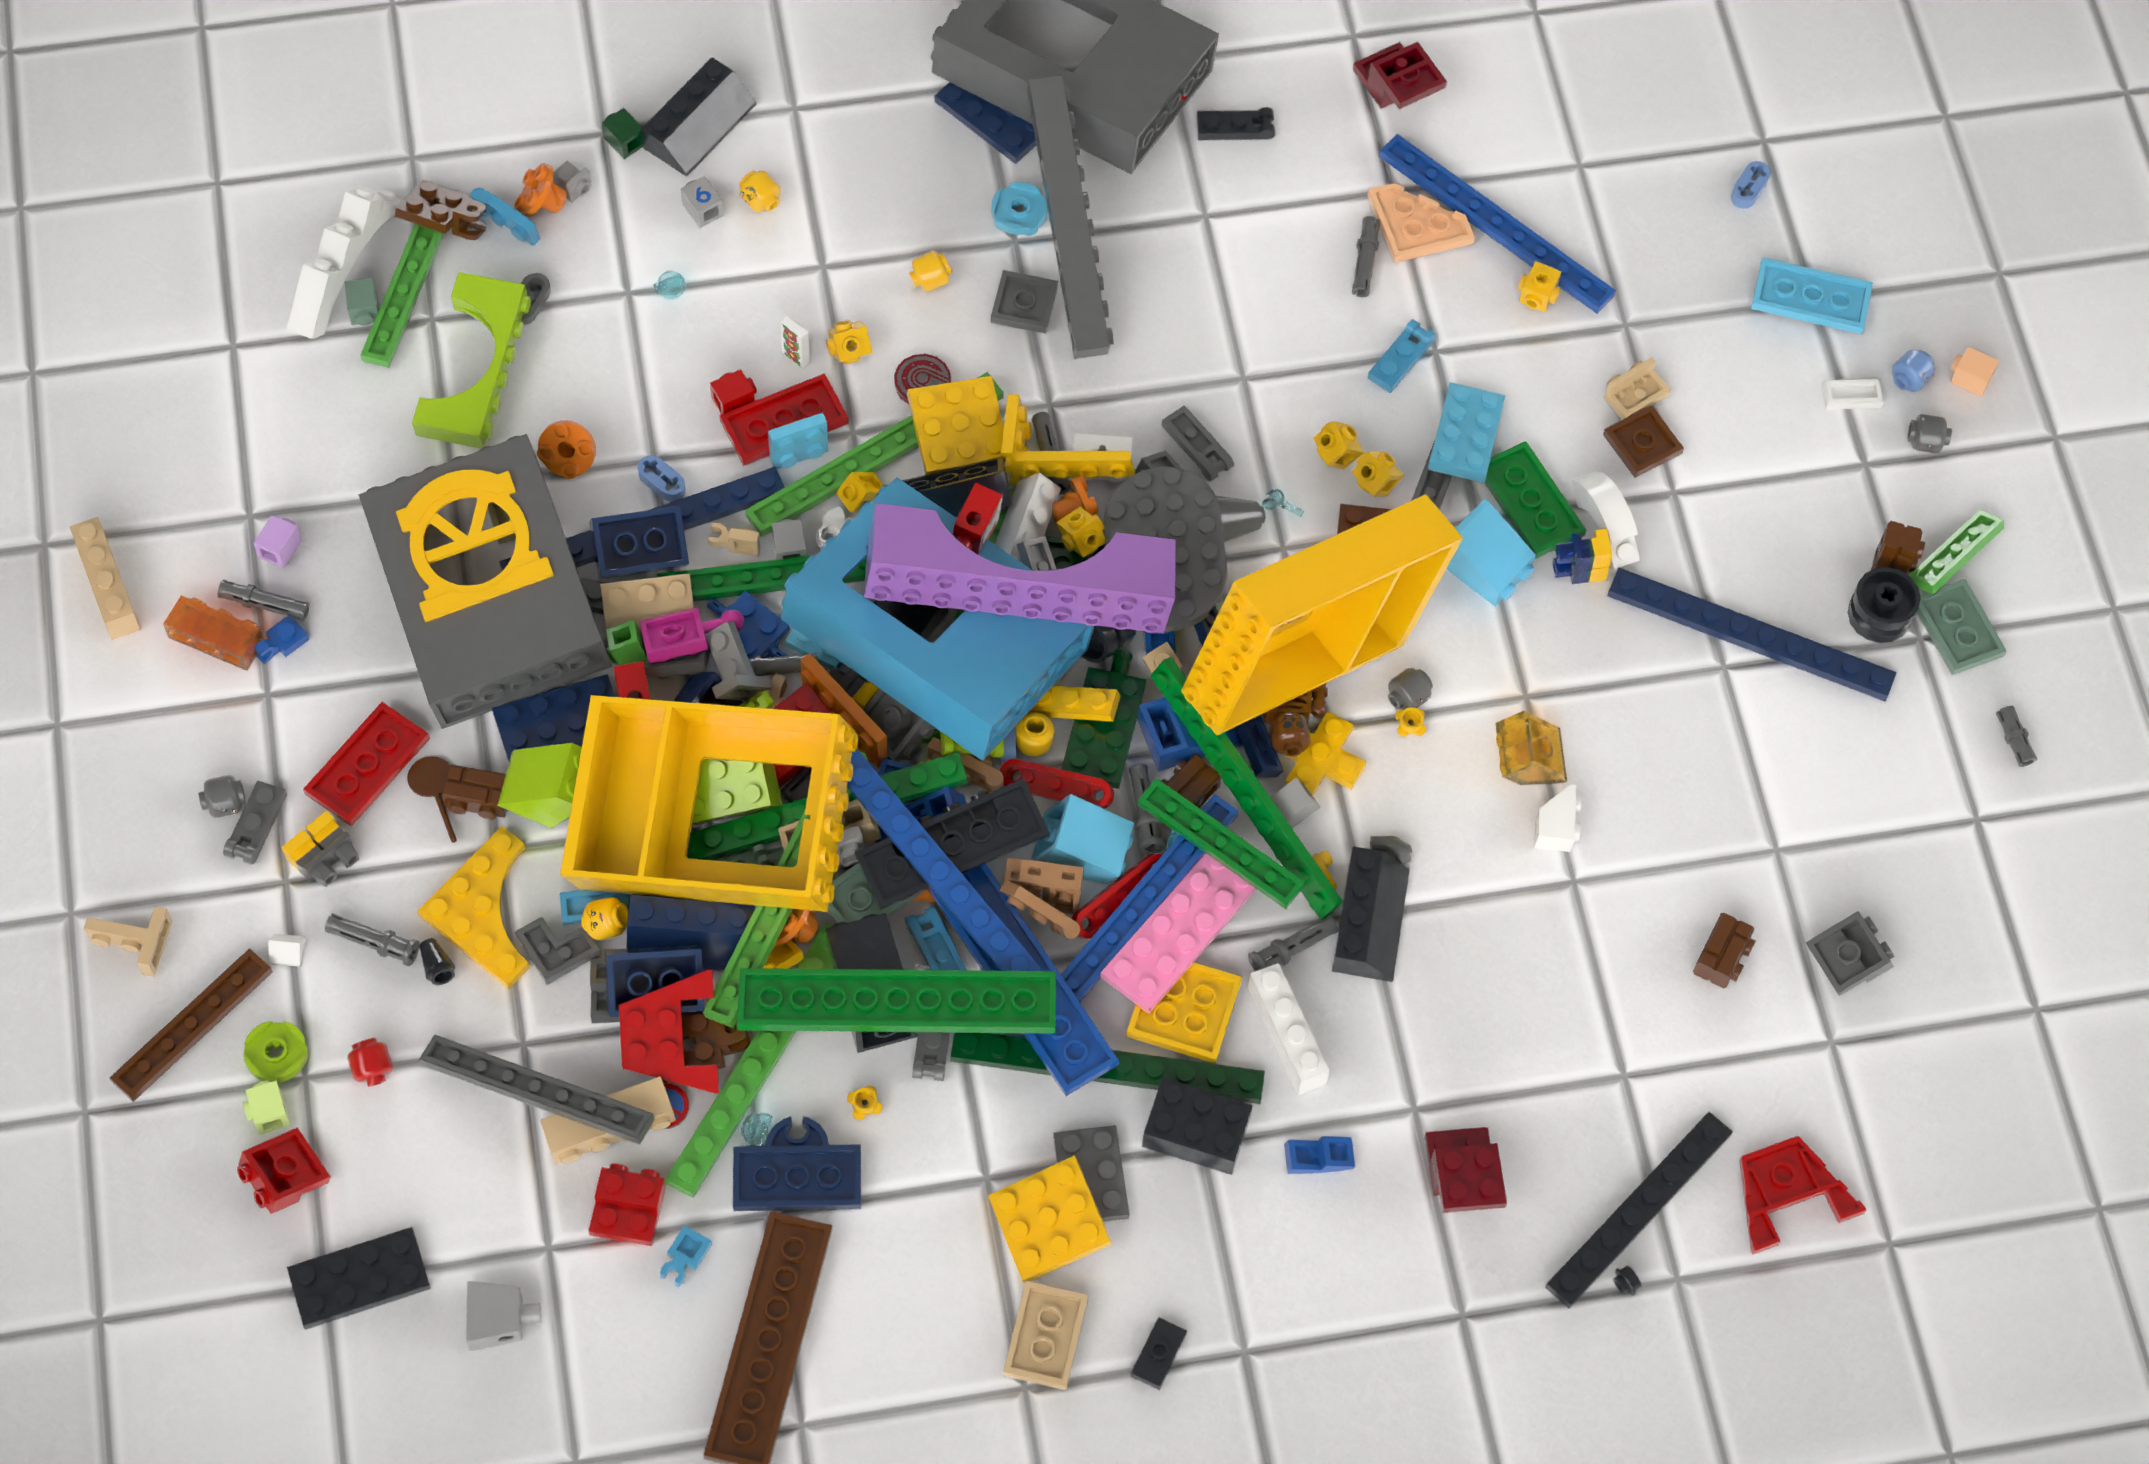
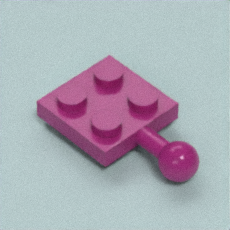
(681, 633)

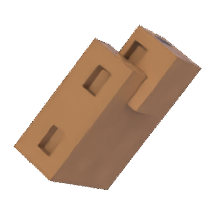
(1051, 882)

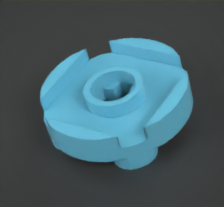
(1019, 222)

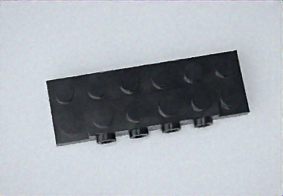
(966, 833)

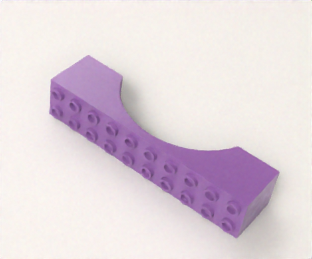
(922, 563)

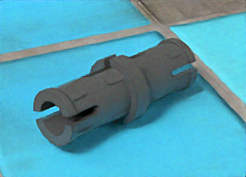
(2016, 736)

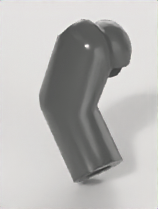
(1394, 844)

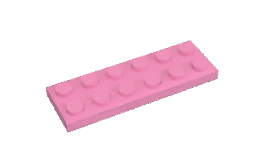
(1177, 933)

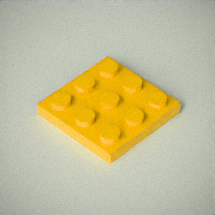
(956, 423)
(1191, 1014)
(1049, 1219)

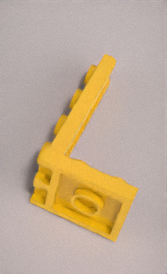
(1056, 464)

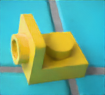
(859, 488)

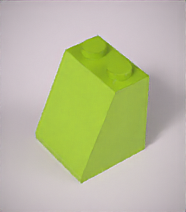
(541, 783)

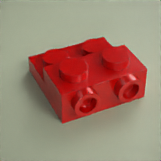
(281, 1170)
(627, 1205)

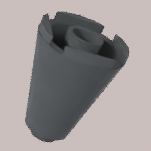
(1240, 516)

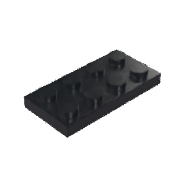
(358, 1278)

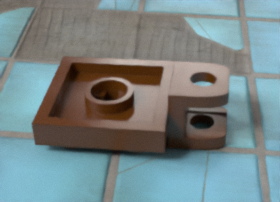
(442, 210)
(711, 1040)

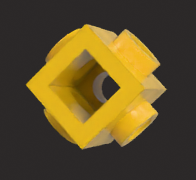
(1539, 287)
(848, 341)
(1338, 444)
(1377, 473)
(1082, 532)

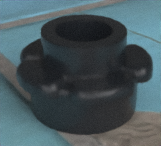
(1626, 1280)

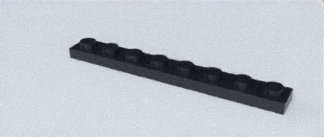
(1638, 1210)

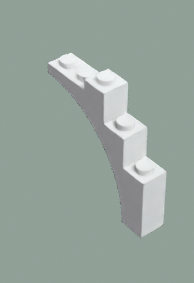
(340, 245)

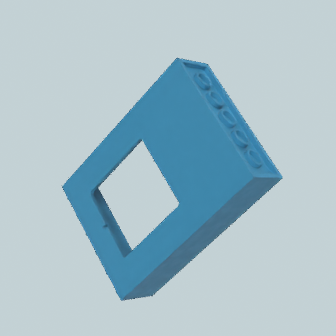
(968, 681)

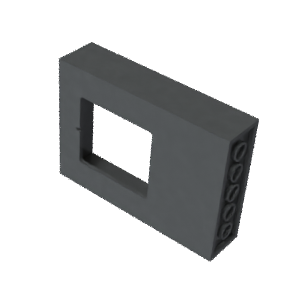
(1118, 94)

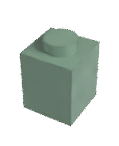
(361, 301)

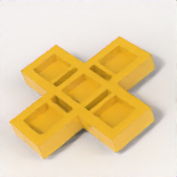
(1327, 757)

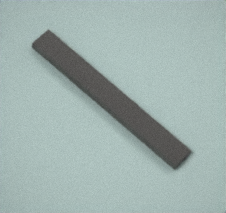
(537, 1089)

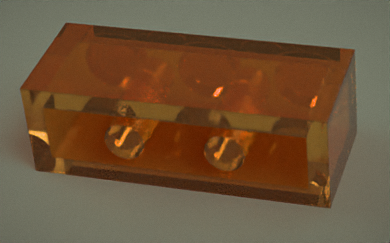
(213, 632)

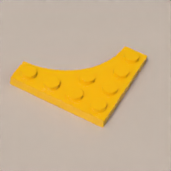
(469, 908)

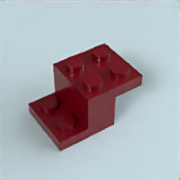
(1399, 75)
(1465, 1169)

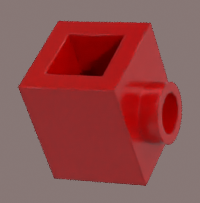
(732, 391)

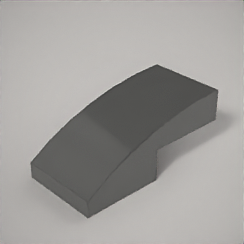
(598, 993)

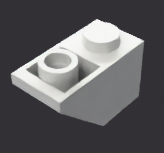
(1556, 821)

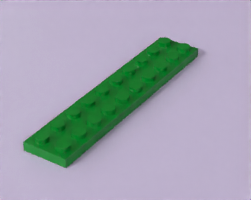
(896, 1000)

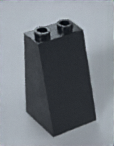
(866, 945)

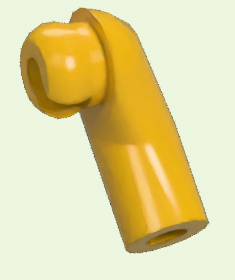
(1323, 860)

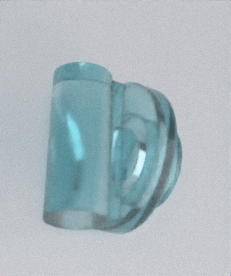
(670, 285)
(756, 1128)

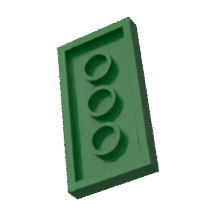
(1531, 499)

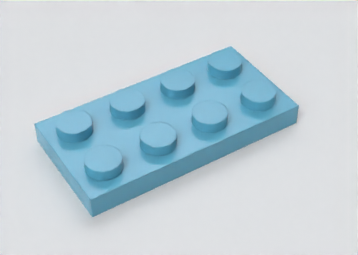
(1812, 295)
(1466, 432)

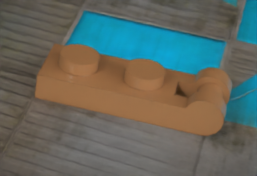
(975, 770)
(1040, 910)

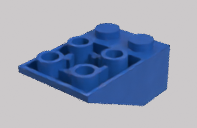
(1168, 736)

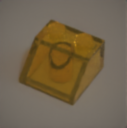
(1530, 750)

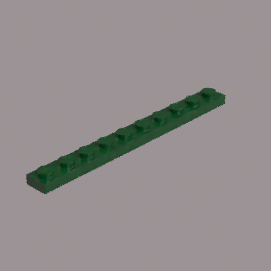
(1133, 1068)

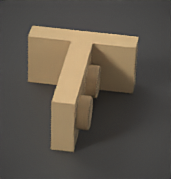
(134, 938)

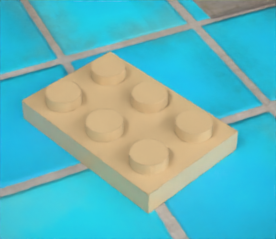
(645, 598)
(1045, 1335)

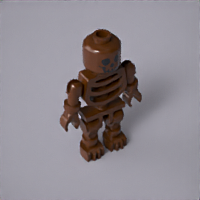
(1290, 721)

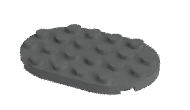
(1181, 508)

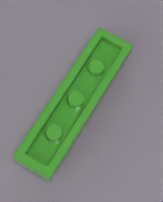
(1957, 551)

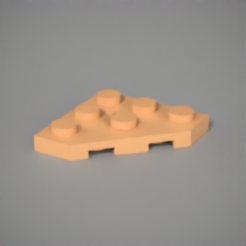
(1417, 224)

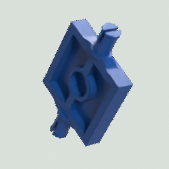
(761, 626)

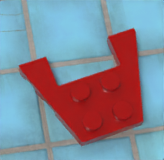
(654, 1034)
(1783, 1177)

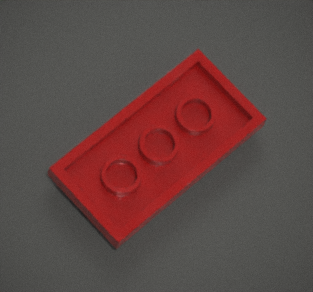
(749, 424)
(366, 764)

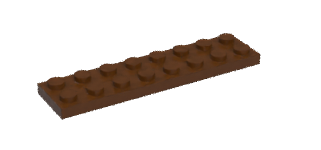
(768, 1341)

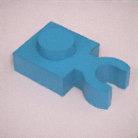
(686, 1251)

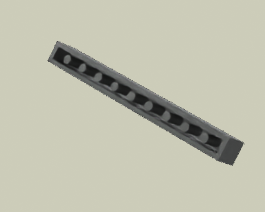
(1069, 218)

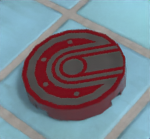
(918, 372)

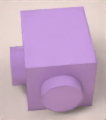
(278, 541)

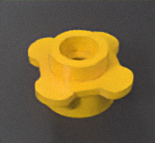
(1410, 714)
(862, 1094)

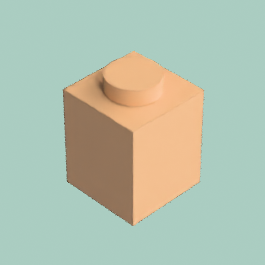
(1973, 371)

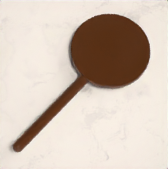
(428, 779)

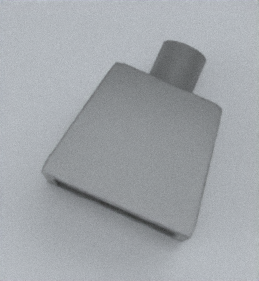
(496, 1314)

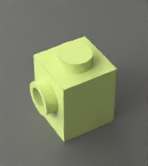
(266, 1107)

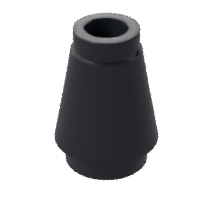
(436, 963)

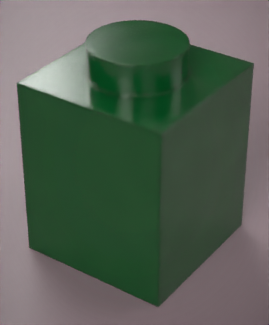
(622, 133)

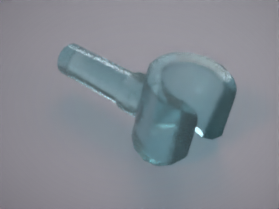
(1277, 499)

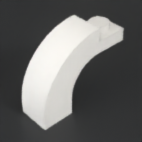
(1609, 510)

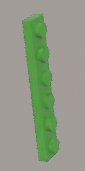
(401, 296)

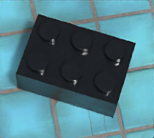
(1197, 1126)

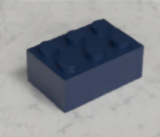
(639, 542)
(647, 969)

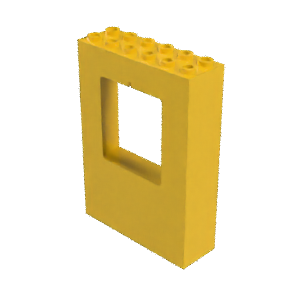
(1357, 605)
(641, 792)

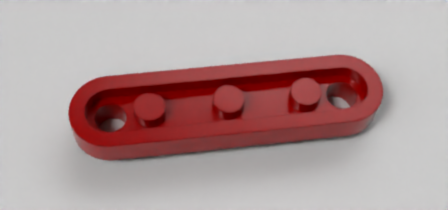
(1057, 783)
(1108, 900)

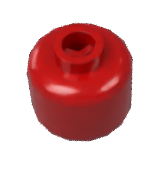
(370, 1062)

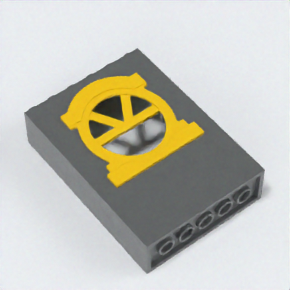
(496, 637)

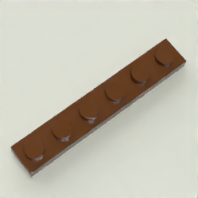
(191, 1025)

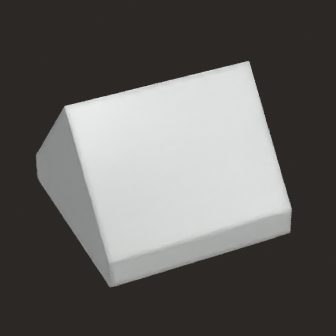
(286, 949)

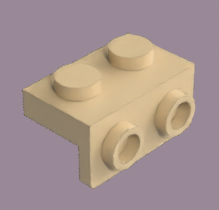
(1636, 389)

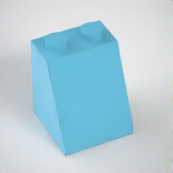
(1491, 555)
(1085, 838)

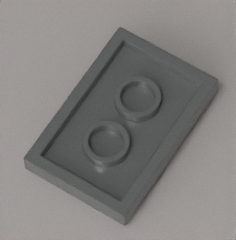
(1101, 1164)

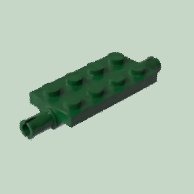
(1103, 746)

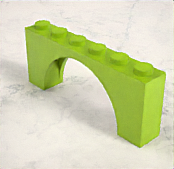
(468, 415)

